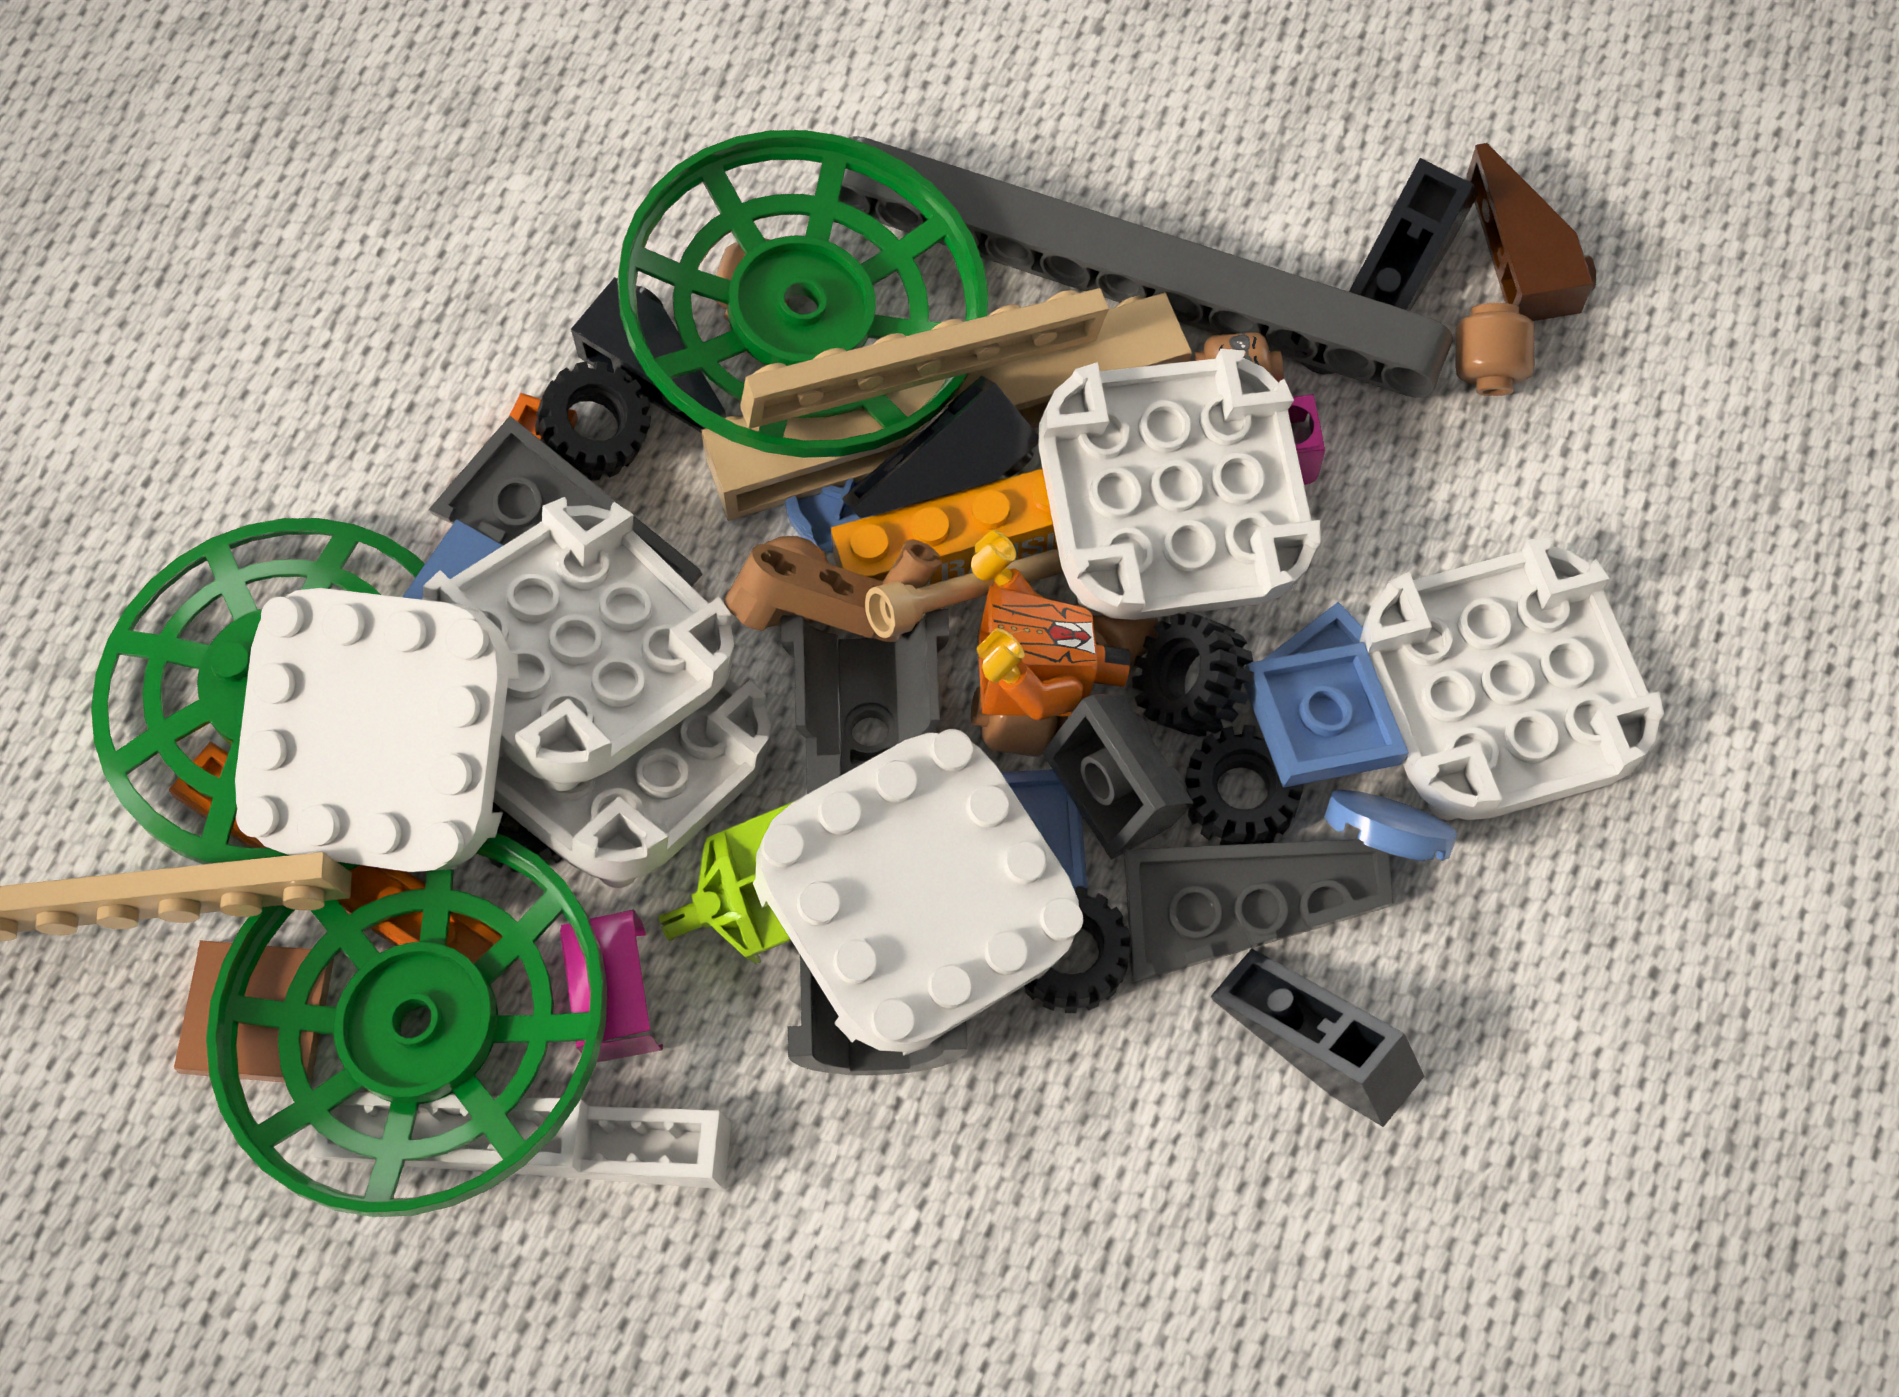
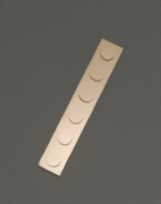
(922, 358)
(172, 894)

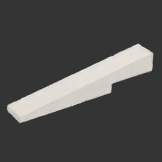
(592, 1144)

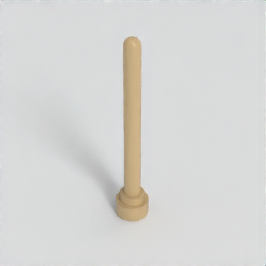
(897, 607)

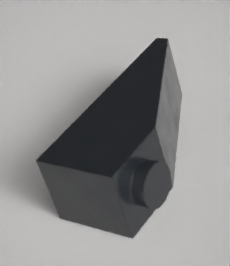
(1415, 236)
(602, 338)
(958, 449)
(1323, 1036)

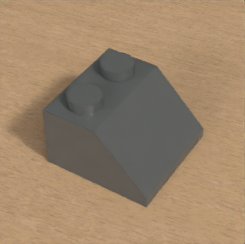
(1116, 773)

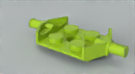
(727, 893)

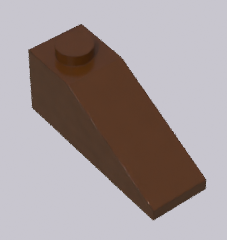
(1528, 242)

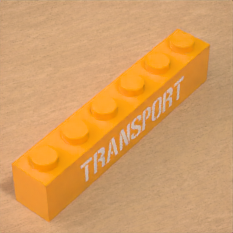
(951, 527)

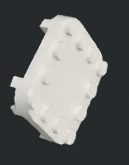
(1176, 487)
(602, 640)
(1510, 682)
(373, 729)
(654, 799)
(916, 891)

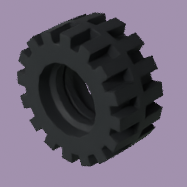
(603, 388)
(1106, 974)

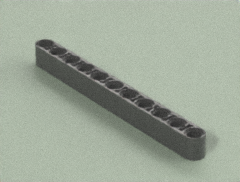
(1203, 284)

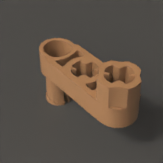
(787, 581)

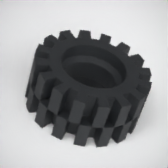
(1216, 685)
(1220, 818)

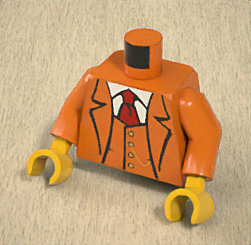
(1033, 650)

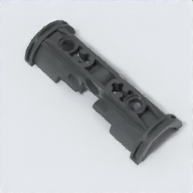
(834, 690)

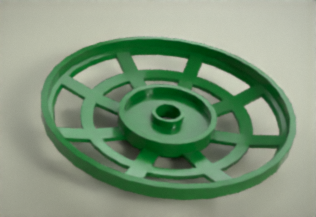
(790, 268)
(221, 673)
(402, 1068)

